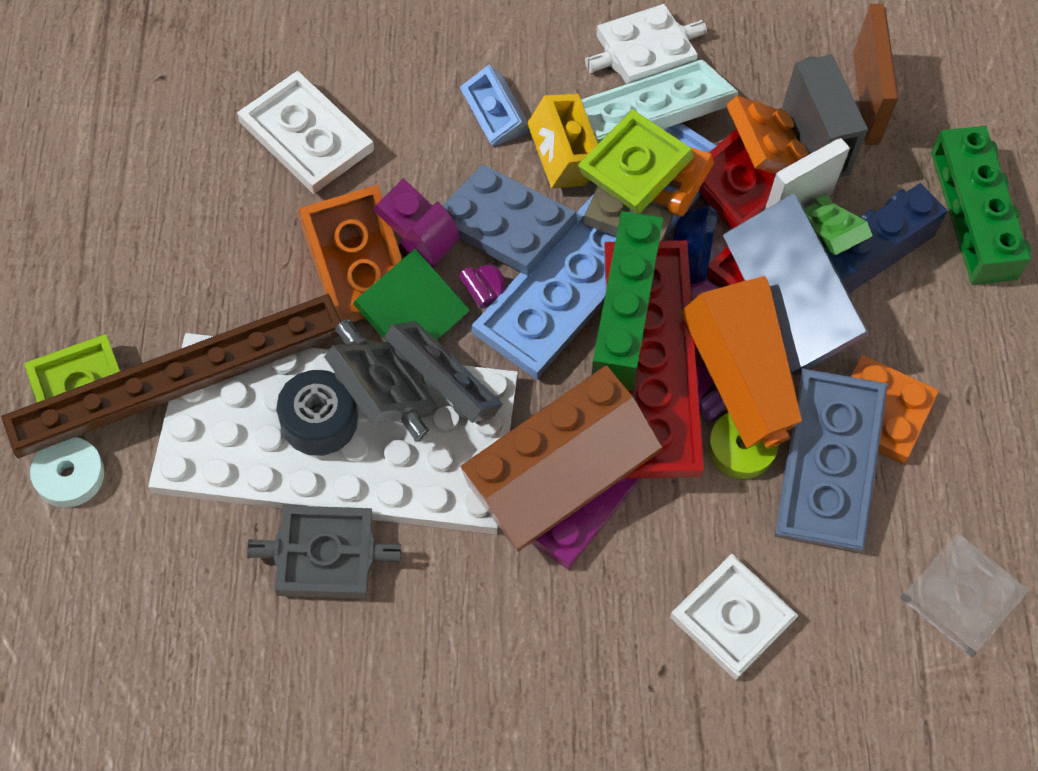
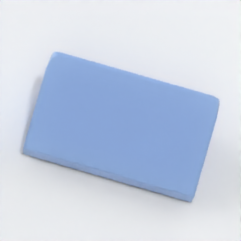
(495, 106)

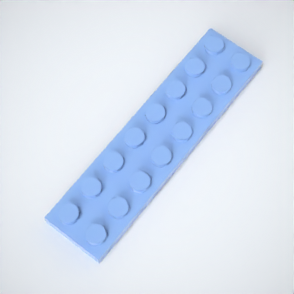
(563, 293)

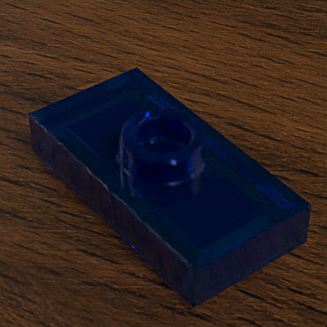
(698, 230)

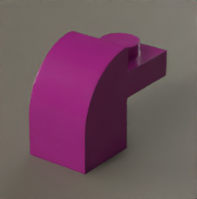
(418, 222)

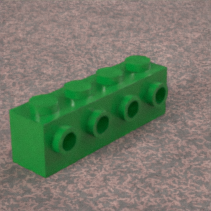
(980, 205)

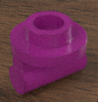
(484, 284)

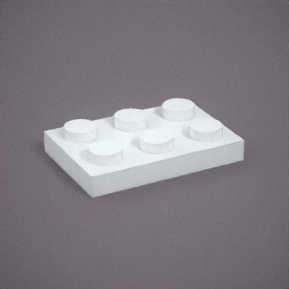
(305, 132)

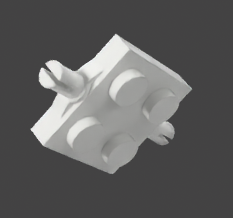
(645, 44)

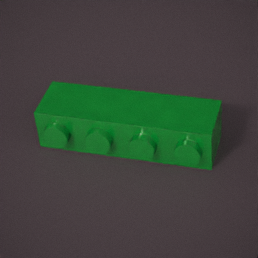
(627, 296)

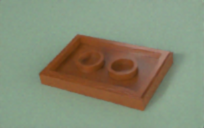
(875, 73)

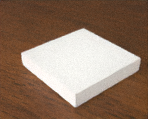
(810, 175)
(733, 616)

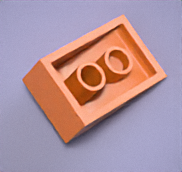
(349, 246)

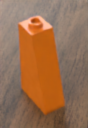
(746, 359)

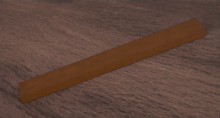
(170, 376)

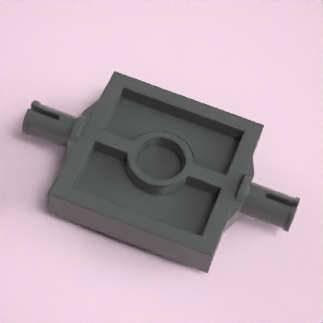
(380, 381)
(324, 552)

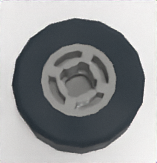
(319, 429)

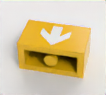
(562, 138)

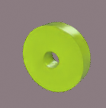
(734, 460)

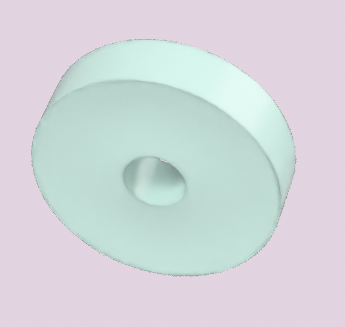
(72, 489)

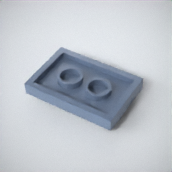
(508, 219)

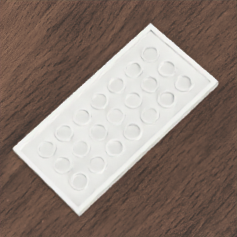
(231, 449)

